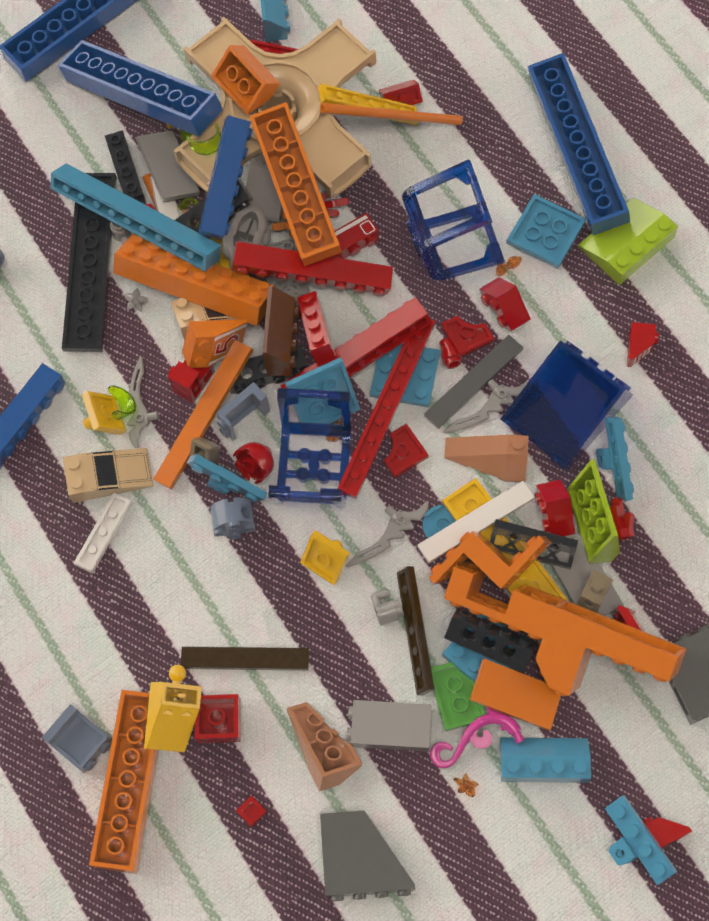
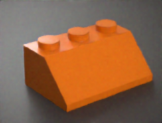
(244, 78)

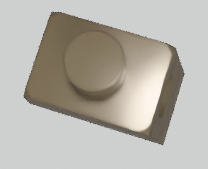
(595, 591)

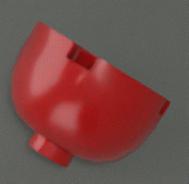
(254, 461)

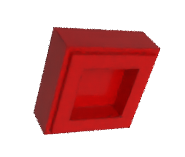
(251, 811)

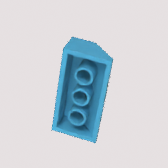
(274, 19)
(545, 760)

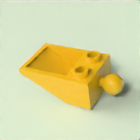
(168, 718)

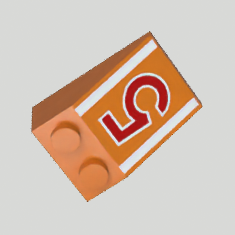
(210, 341)

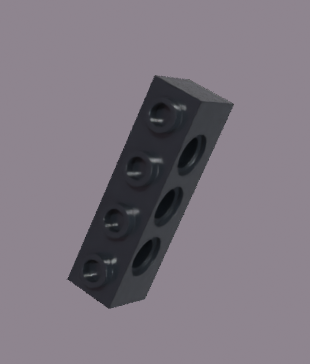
(124, 166)
(240, 202)
(255, 367)
(480, 643)

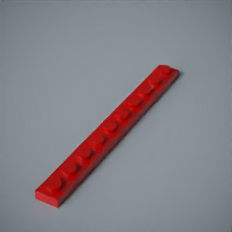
(384, 412)

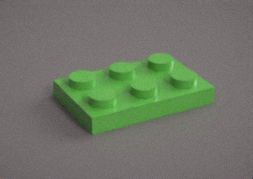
(453, 697)

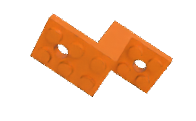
(489, 559)

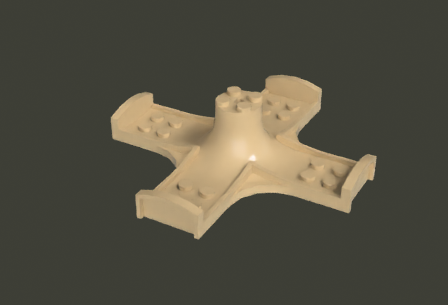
(327, 59)

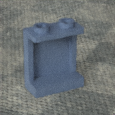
(240, 407)
(77, 739)

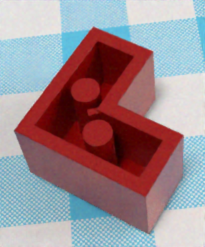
(507, 303)
(189, 381)
(556, 507)

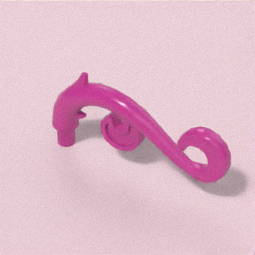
(470, 734)

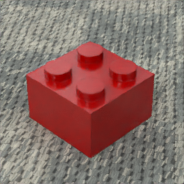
(219, 719)

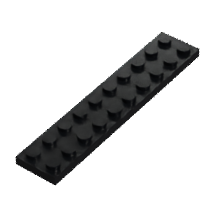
(88, 277)

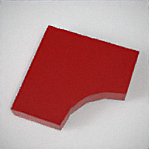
(467, 336)
(405, 451)

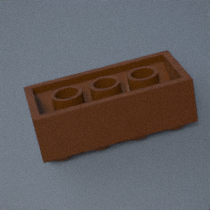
(280, 333)

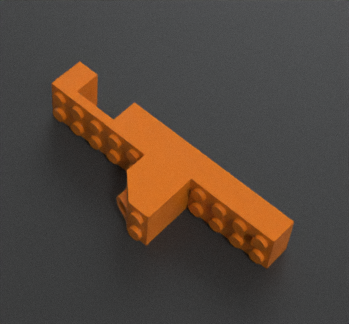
(566, 632)

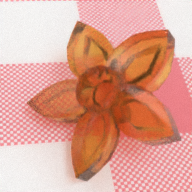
(466, 785)

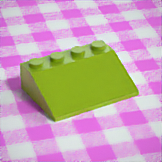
(631, 245)
(594, 515)

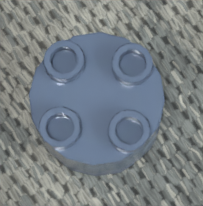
(232, 518)

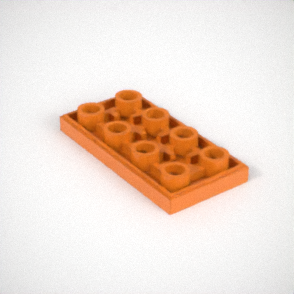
(515, 694)

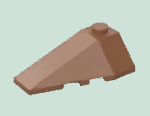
(494, 455)
(325, 752)

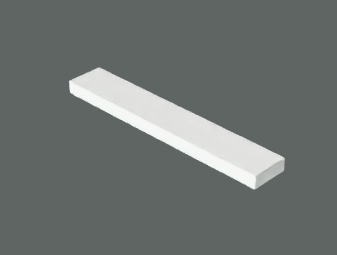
(476, 521)

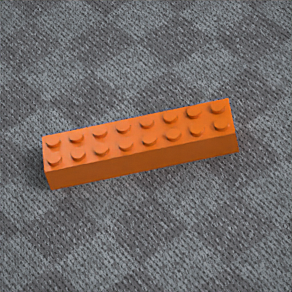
(295, 184)
(214, 289)
(125, 789)

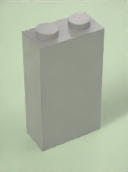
(390, 725)

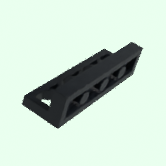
(524, 533)

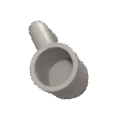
(119, 233)
(386, 611)

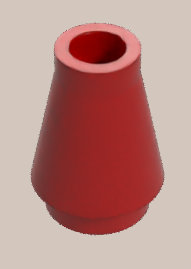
(450, 355)

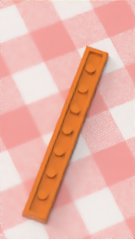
(203, 413)

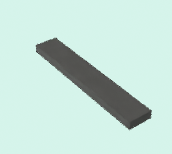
(473, 381)

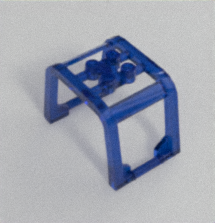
(420, 228)
(283, 493)

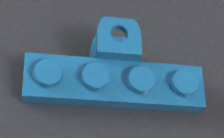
(616, 458)
(225, 480)
(637, 842)

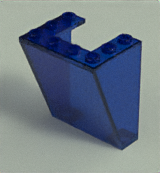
(566, 404)

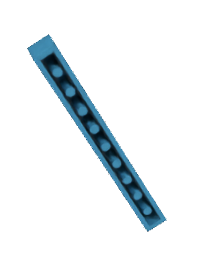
(136, 217)

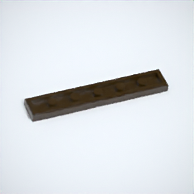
(415, 631)
(245, 658)

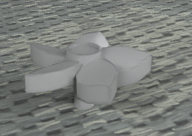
(135, 300)

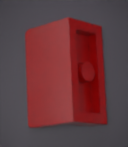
(405, 93)

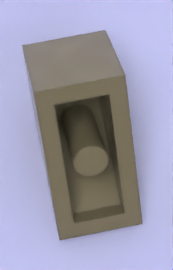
(206, 449)

